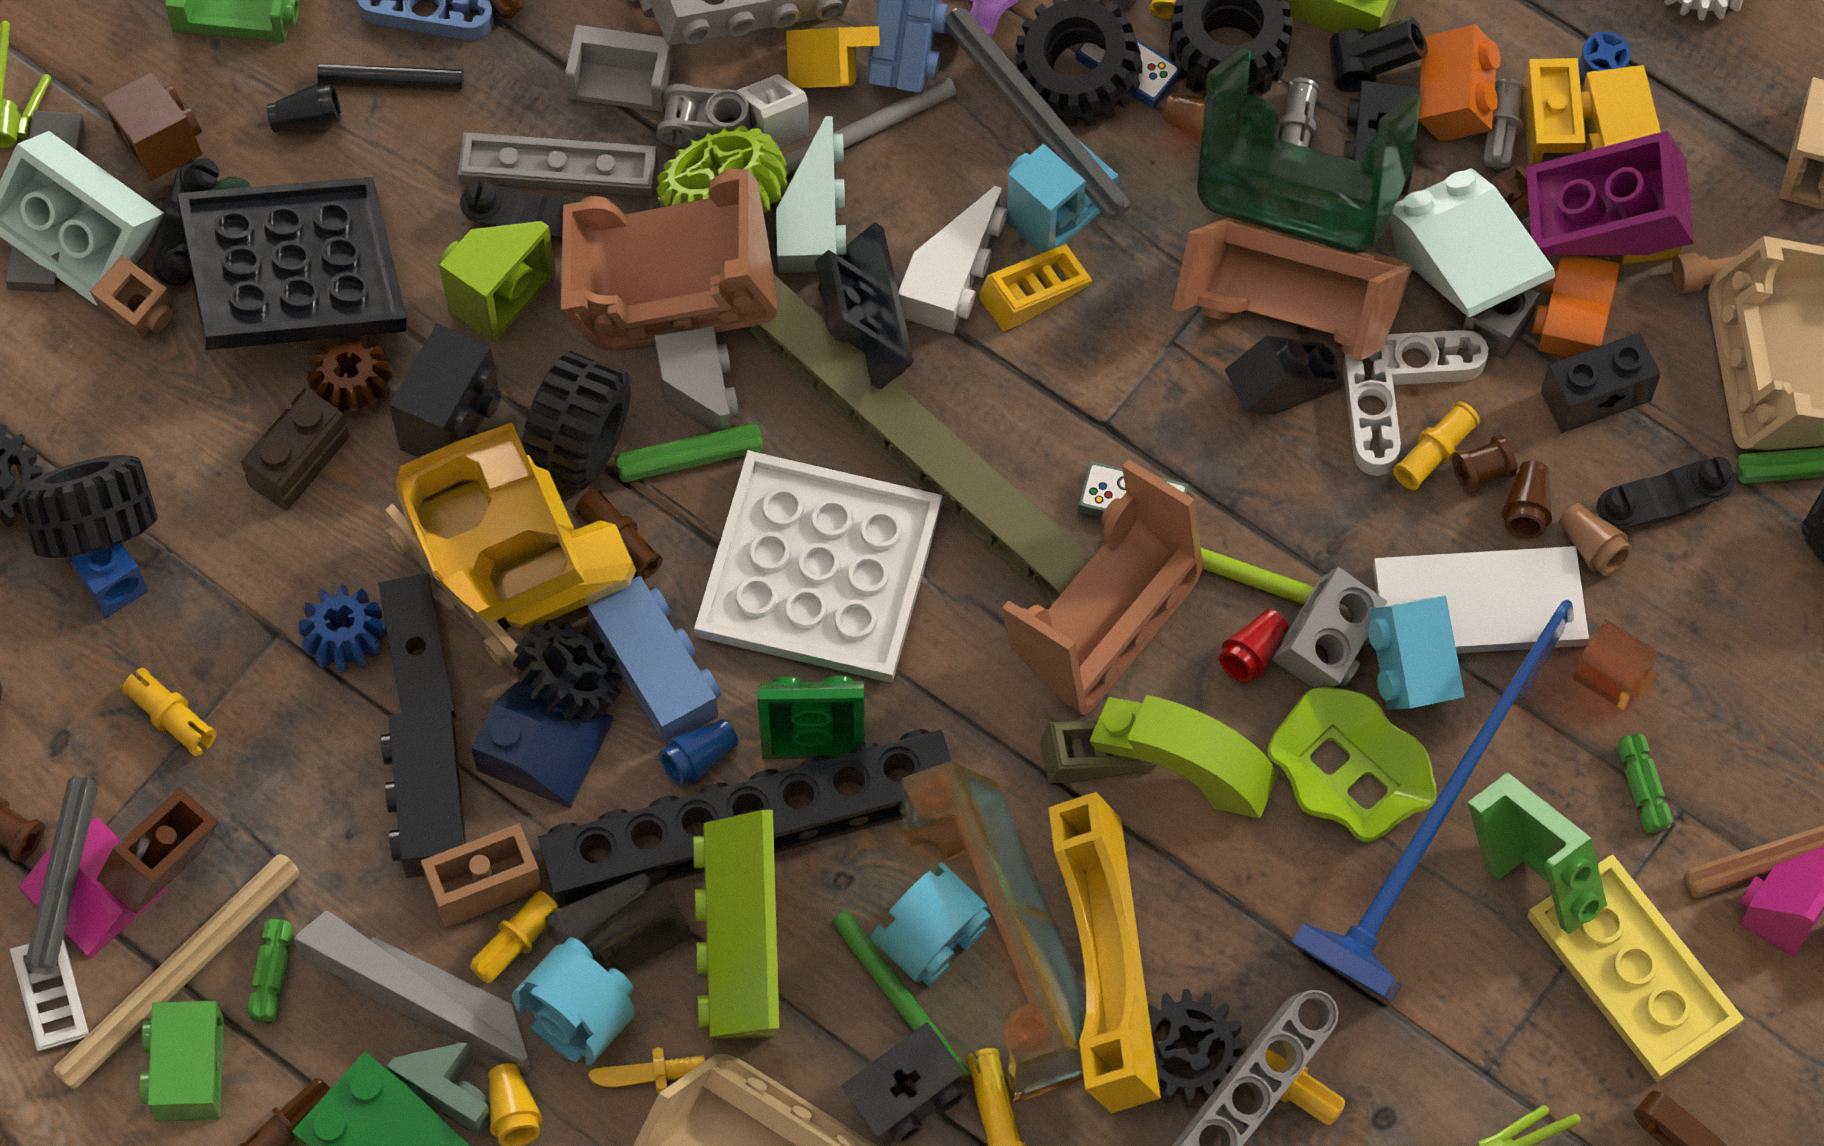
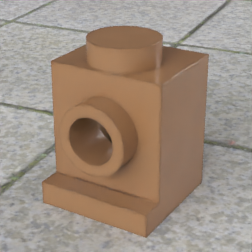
(123, 288)

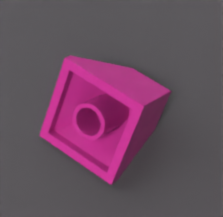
(1787, 902)

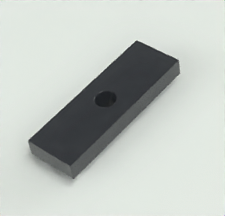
(412, 626)

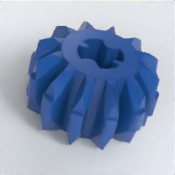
(345, 643)

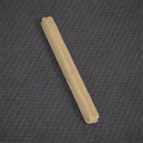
(176, 971)

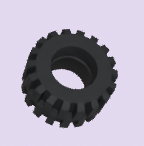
(1071, 24)
(1198, 53)
(577, 419)
(87, 506)

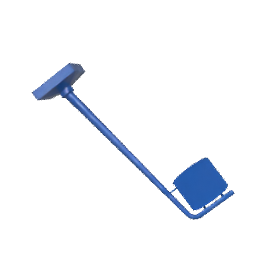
(1353, 952)

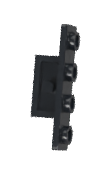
(865, 304)

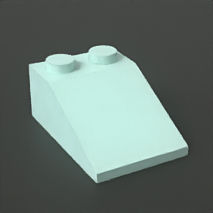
(1467, 243)

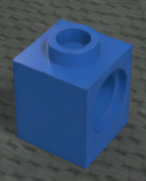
(109, 578)

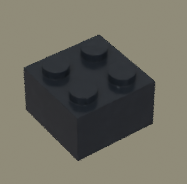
(445, 393)

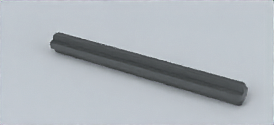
(1035, 112)

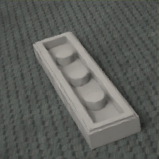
(558, 164)

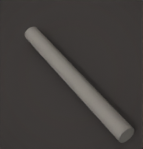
(883, 118)

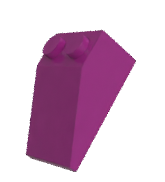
(1612, 200)

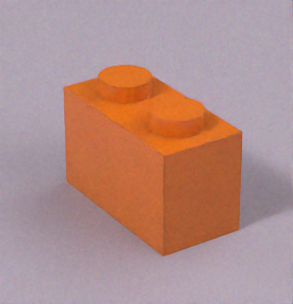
(1458, 83)

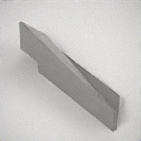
(414, 988)

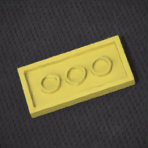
(1641, 975)

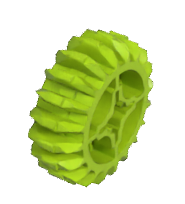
(690, 173)

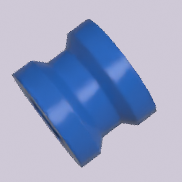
(1604, 48)

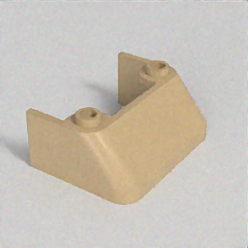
(738, 1106)

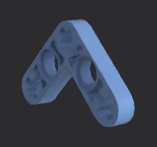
(436, 24)

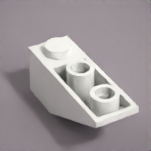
(944, 268)

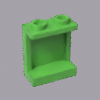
(234, 18)
(1521, 827)

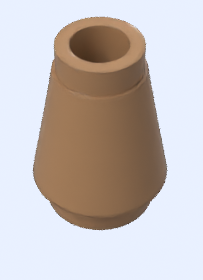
(1596, 540)

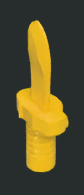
(658, 1071)

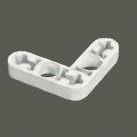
(1391, 370)

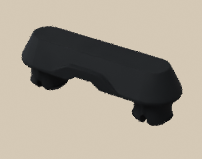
(508, 206)
(171, 257)
(1667, 494)

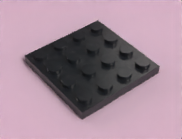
(290, 263)

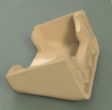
(1772, 344)

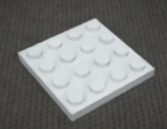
(819, 566)

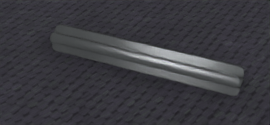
(61, 875)

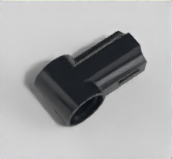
(1364, 54)

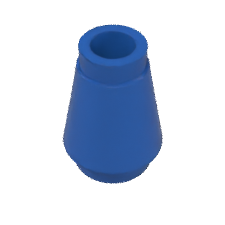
(697, 751)

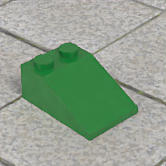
(810, 717)
(373, 1110)

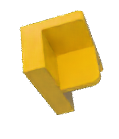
(826, 55)
(1553, 108)

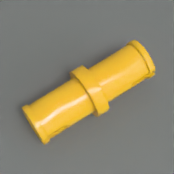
(1436, 445)
(169, 711)

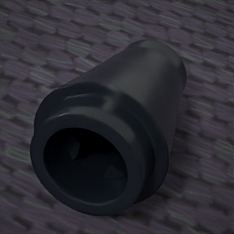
(307, 109)

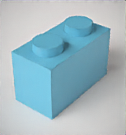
(1415, 653)

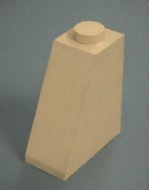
(1805, 168)

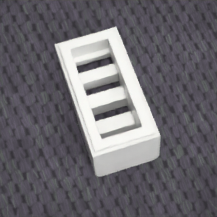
(69, 989)

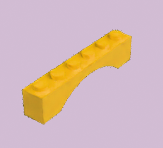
(1117, 1027)

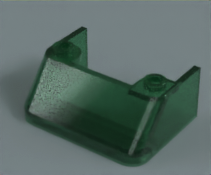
(1291, 186)

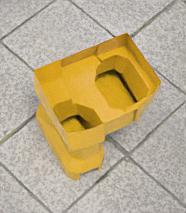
(504, 533)

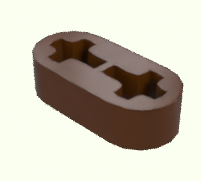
(1672, 1124)

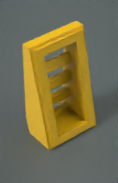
(1008, 302)

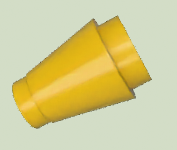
(512, 1108)

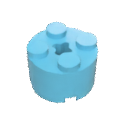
(931, 923)
(575, 1002)

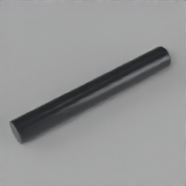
(390, 76)

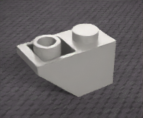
(693, 378)

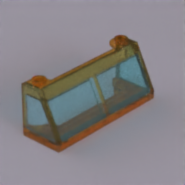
(970, 815)

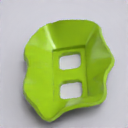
(1373, 749)

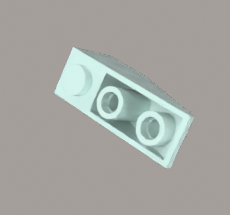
(807, 209)

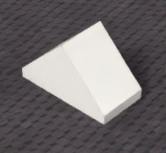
(778, 109)

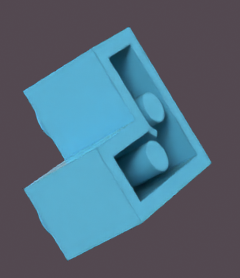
(1049, 198)

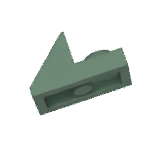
(433, 1079)

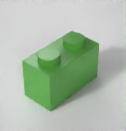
(184, 1061)

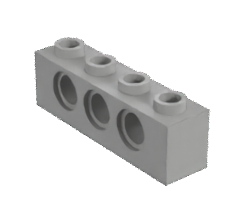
(704, 19)

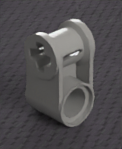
(700, 113)

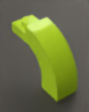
(1198, 747)

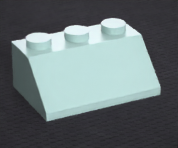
(73, 207)

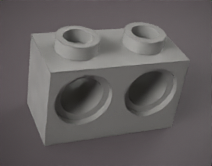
(1323, 625)

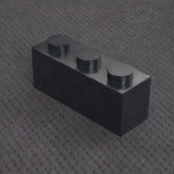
(424, 786)

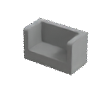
(618, 68)

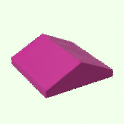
(94, 911)

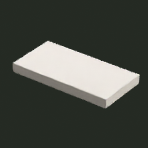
(1492, 595)

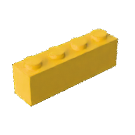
(1616, 110)

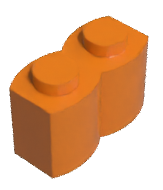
(1577, 305)

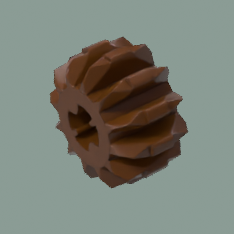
(363, 362)

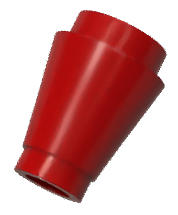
(1252, 647)

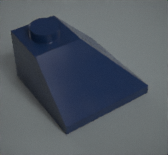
(536, 747)

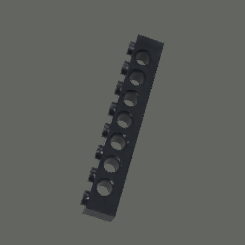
(668, 817)

